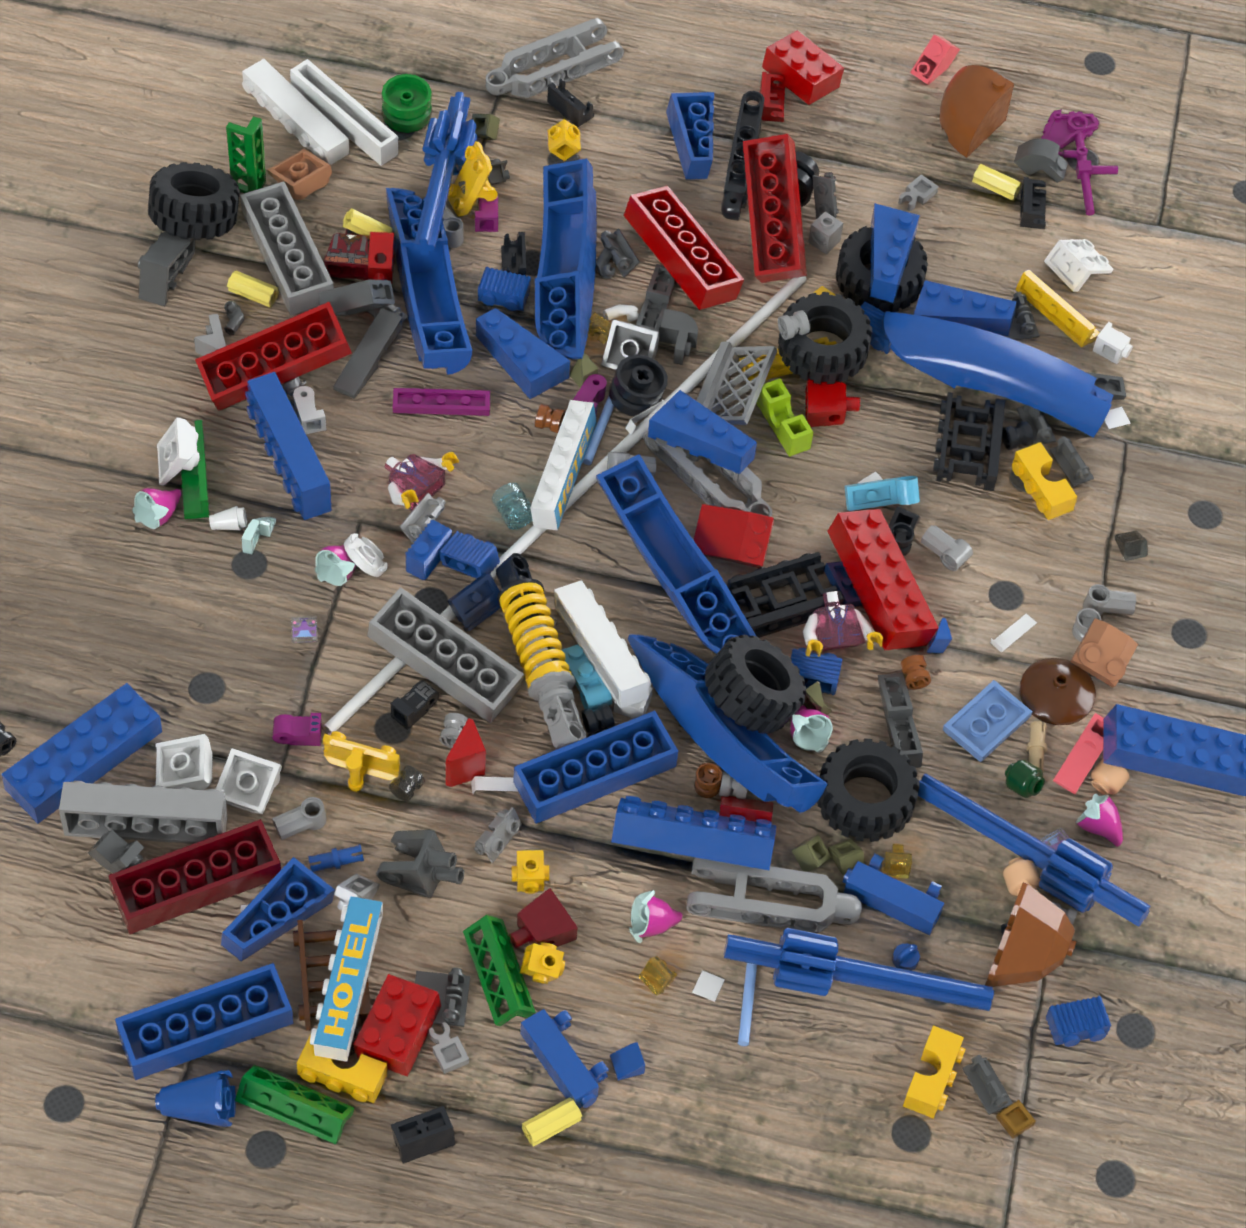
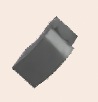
(1041, 155)
(680, 330)
(115, 853)

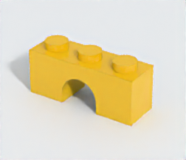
(1050, 497)
(360, 1081)
(926, 1092)

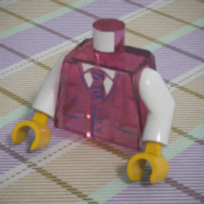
(416, 477)
(837, 627)

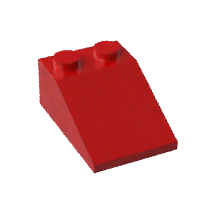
(733, 535)

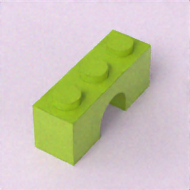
(790, 430)

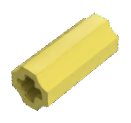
(997, 182)
(363, 224)
(252, 288)
(551, 1121)

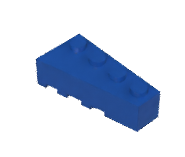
(692, 130)
(890, 247)
(966, 307)
(521, 354)
(702, 432)
(288, 897)

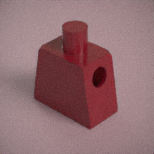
(544, 922)

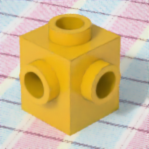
(564, 140)
(530, 871)
(543, 962)

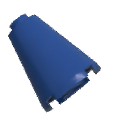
(200, 1099)

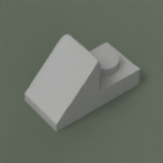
(213, 340)
(356, 887)

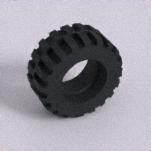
(193, 201)
(855, 278)
(822, 361)
(755, 684)
(875, 762)

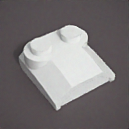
(177, 450)
(184, 763)
(248, 781)

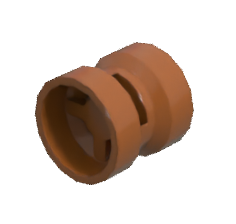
(549, 418)
(915, 672)
(712, 776)

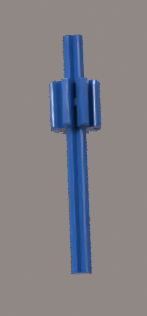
(445, 148)
(1068, 873)
(810, 964)

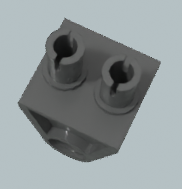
(426, 870)

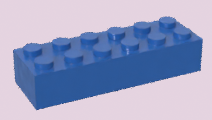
(289, 446)
(1175, 749)
(82, 751)
(595, 766)
(694, 833)
(204, 1021)

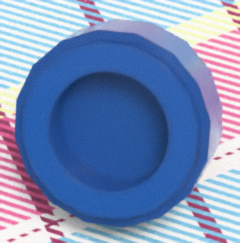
(906, 956)

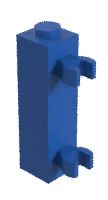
(894, 896)
(559, 1058)

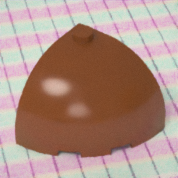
(974, 106)

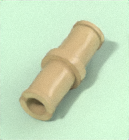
(1037, 745)

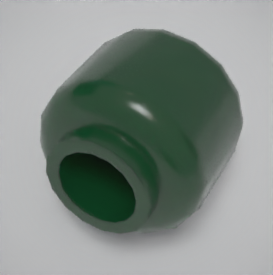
(1024, 778)

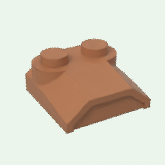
(302, 174)
(1104, 652)

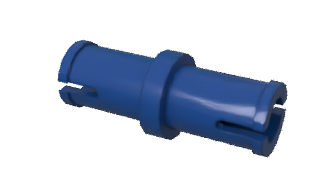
(336, 858)

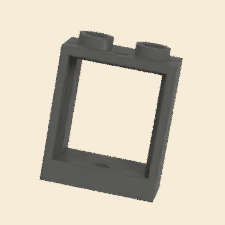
(358, 297)

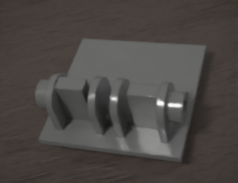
(1023, 322)
(453, 994)

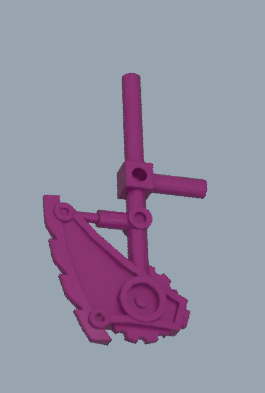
(1076, 127)

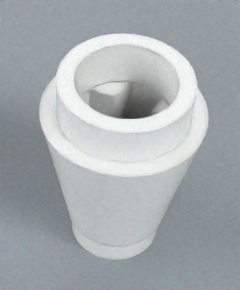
(229, 519)

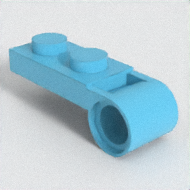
(882, 493)
(590, 685)

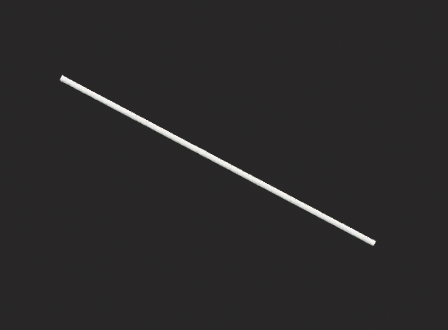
(579, 489)

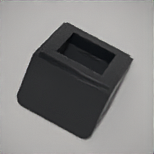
(904, 516)

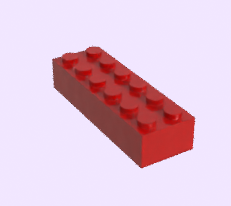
(774, 208)
(683, 247)
(285, 348)
(882, 579)

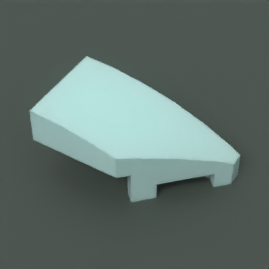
(256, 527)

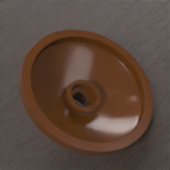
(1055, 701)

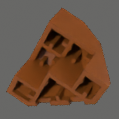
(1033, 941)

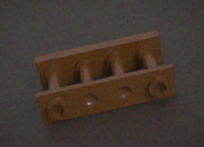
(299, 939)

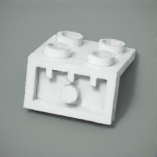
(1076, 261)

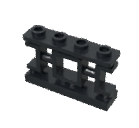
(988, 442)
(786, 613)

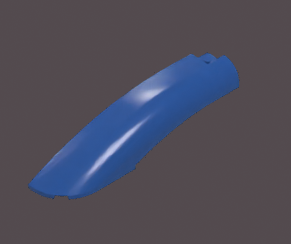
(567, 257)
(428, 288)
(998, 366)
(673, 555)
(743, 754)

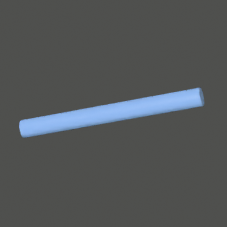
(598, 432)
(747, 1004)

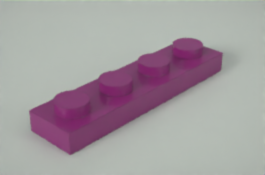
(441, 401)

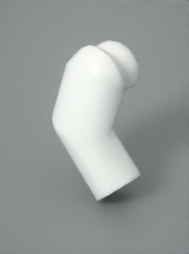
(621, 310)

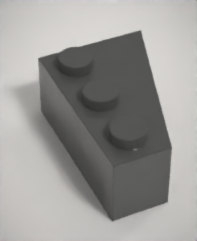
(161, 266)

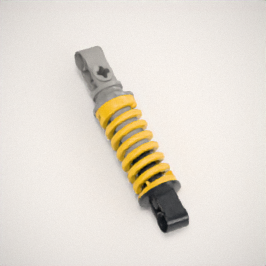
(539, 650)

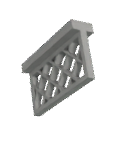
(718, 381)

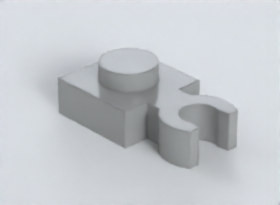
(918, 190)
(448, 1051)

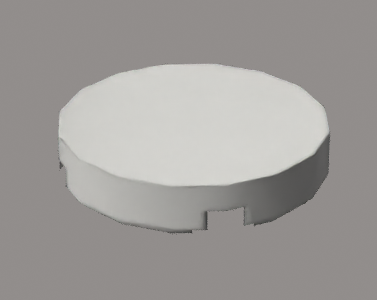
(365, 555)

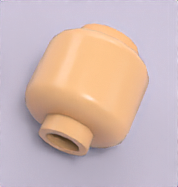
(1109, 778)
(1019, 872)

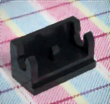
(568, 104)
(1032, 204)
(514, 254)
(423, 1134)

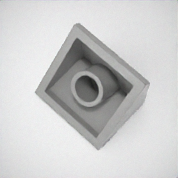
(628, 340)

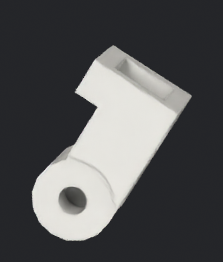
(304, 406)

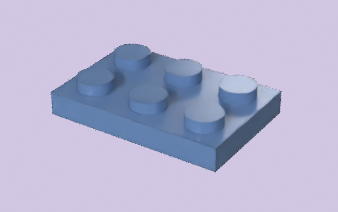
(987, 721)

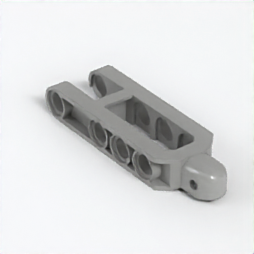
(572, 43)
(681, 464)
(834, 909)

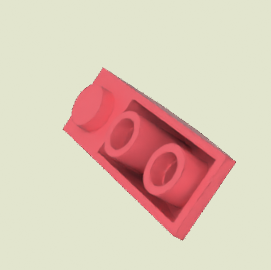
(1082, 756)

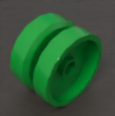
(406, 103)

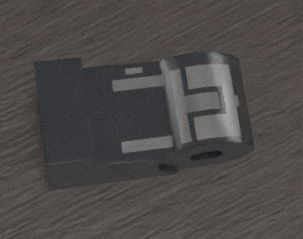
(414, 704)

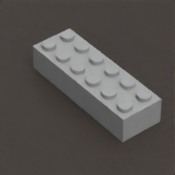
(286, 246)
(445, 655)
(142, 812)

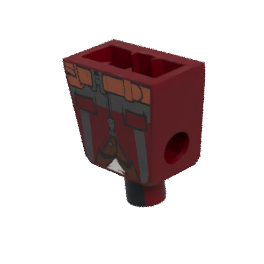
(348, 256)

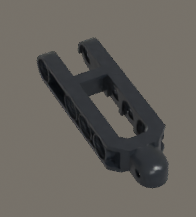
(747, 128)

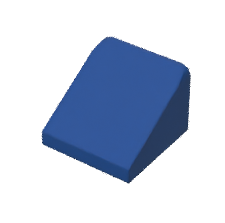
(941, 638)
(628, 1062)

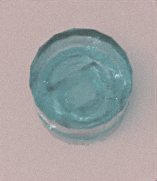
(513, 505)

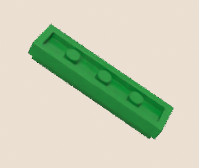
(254, 156)
(195, 483)
(504, 965)
(293, 1104)

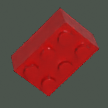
(805, 67)
(398, 1024)

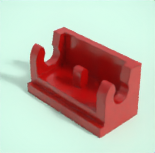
(773, 97)

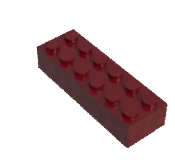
(194, 876)

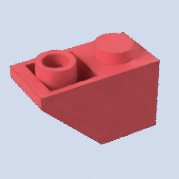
(934, 59)

